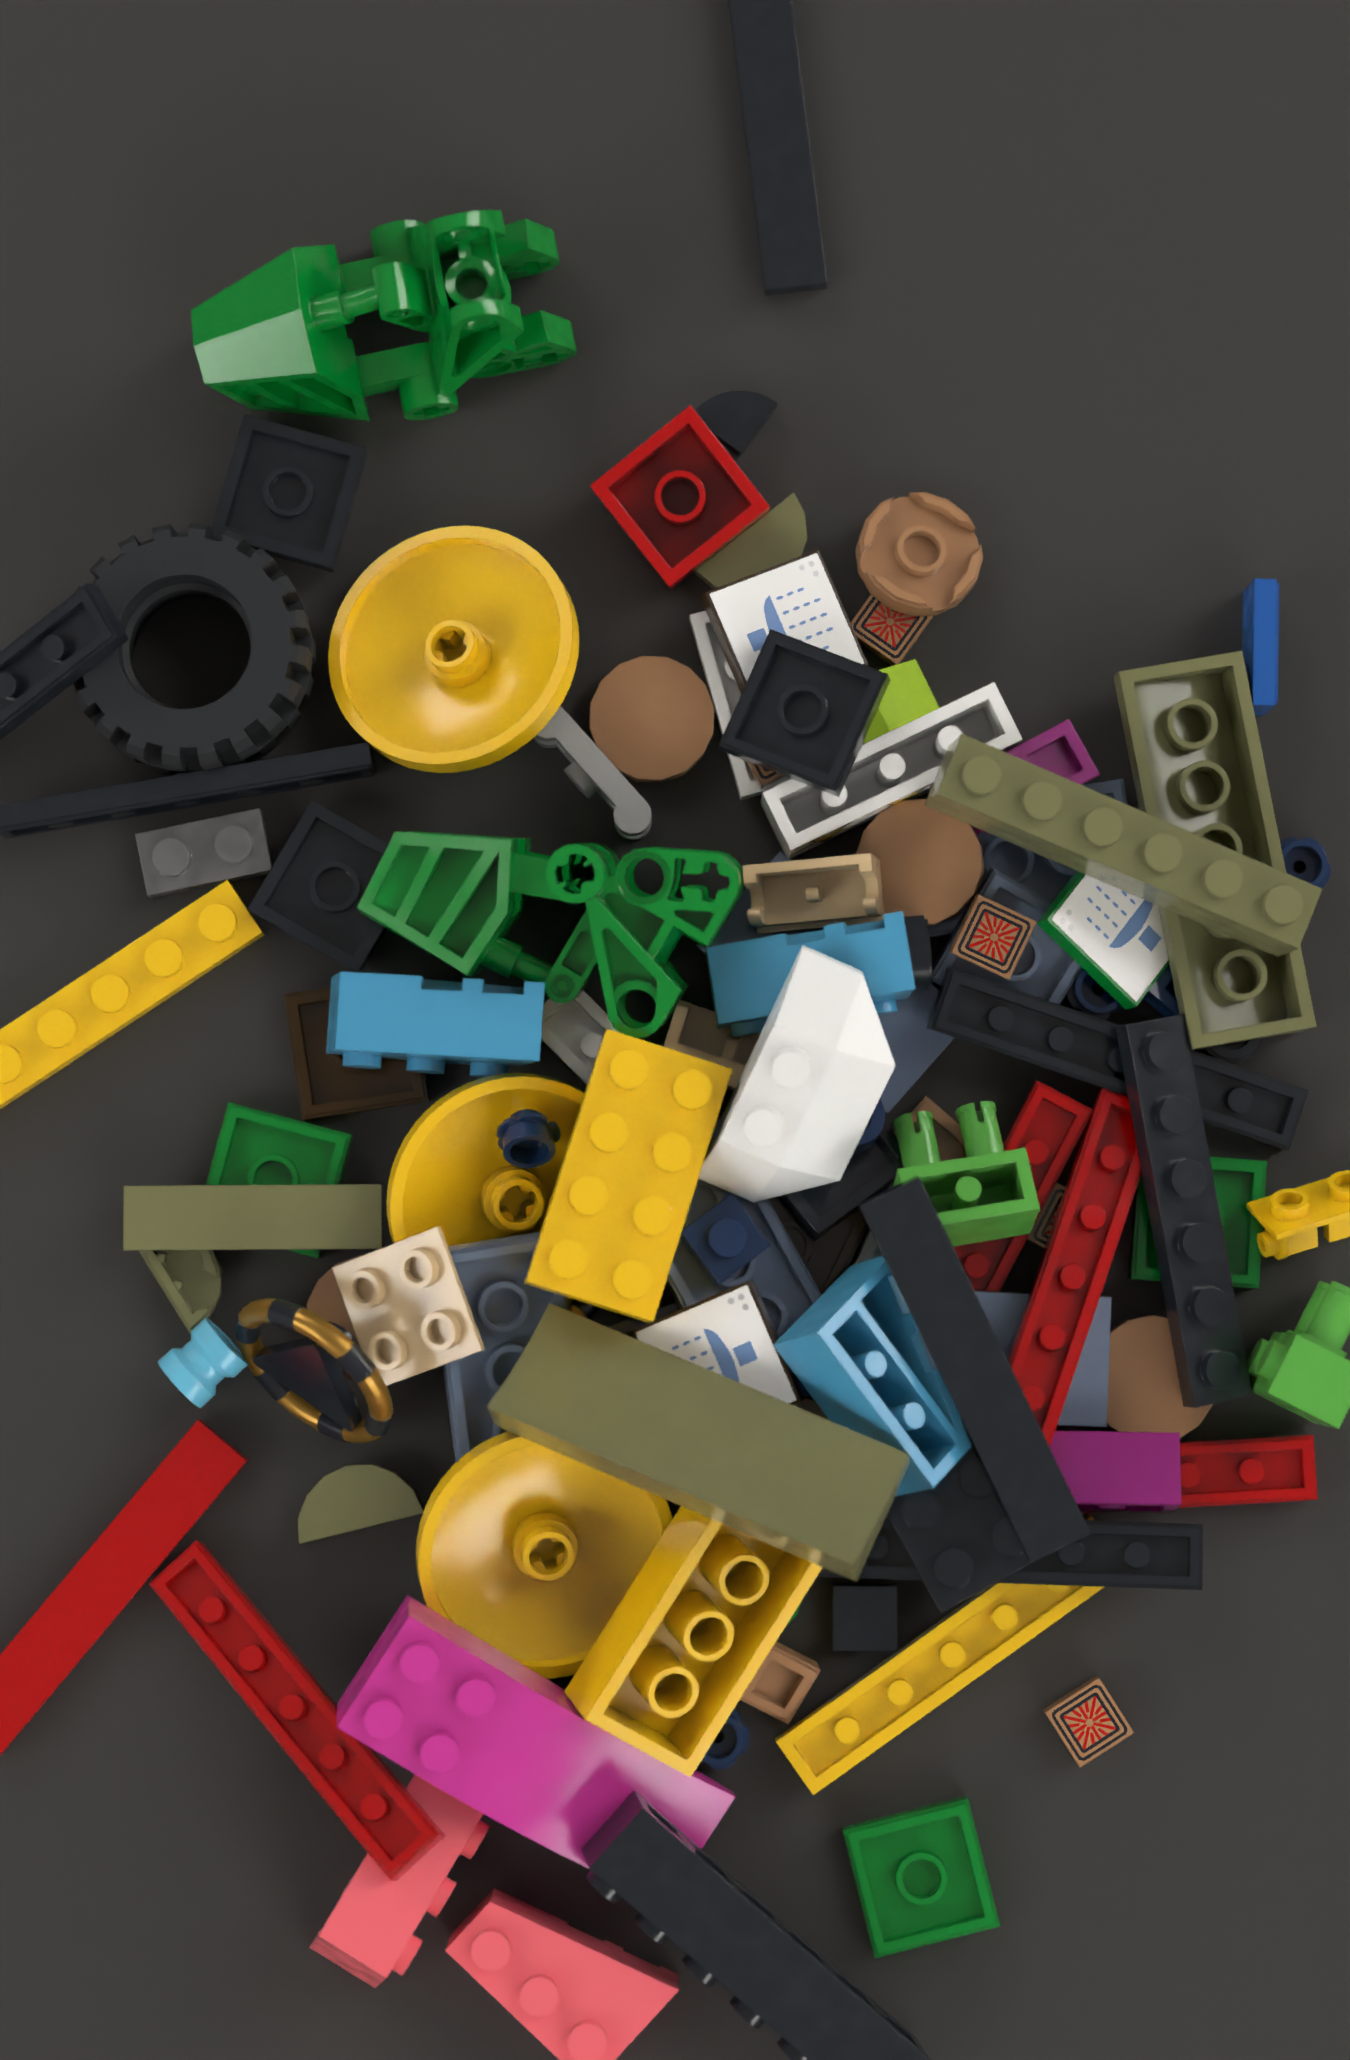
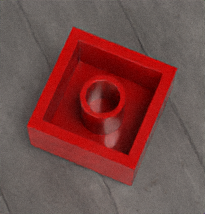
(680, 497)

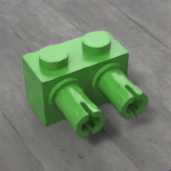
(974, 1196)
(1307, 1366)

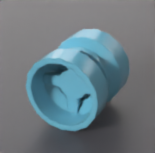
(203, 1362)

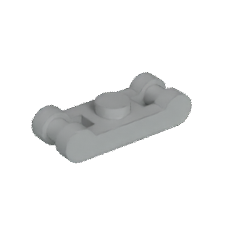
(595, 773)

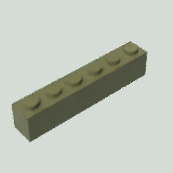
(1123, 846)

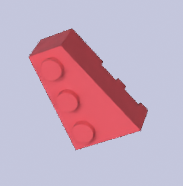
(377, 1917)
(559, 1982)

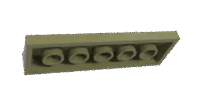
(1205, 771)
(701, 1440)

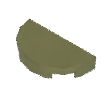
(766, 543)
(189, 1280)
(354, 1500)

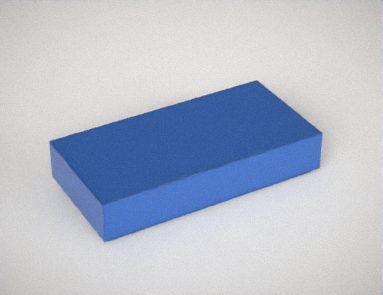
(1261, 642)

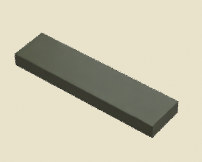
(253, 1217)

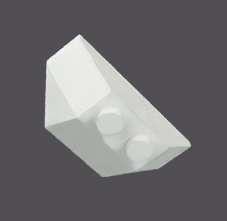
(803, 1086)

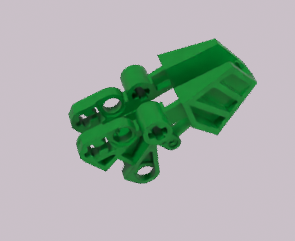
(283, 337)
(468, 891)

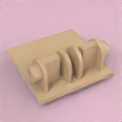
(409, 1306)

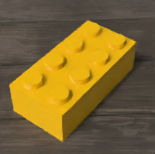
(628, 1176)
(689, 1638)

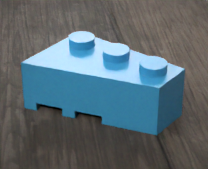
(752, 972)
(434, 1023)
(872, 1374)

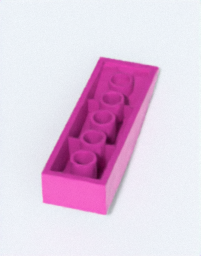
(508, 1738)

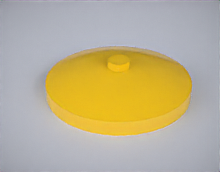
(453, 649)
(457, 1173)
(534, 1550)

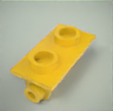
(1295, 1213)

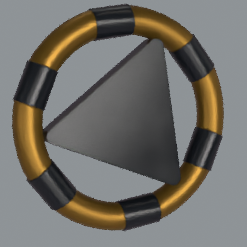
(310, 1371)

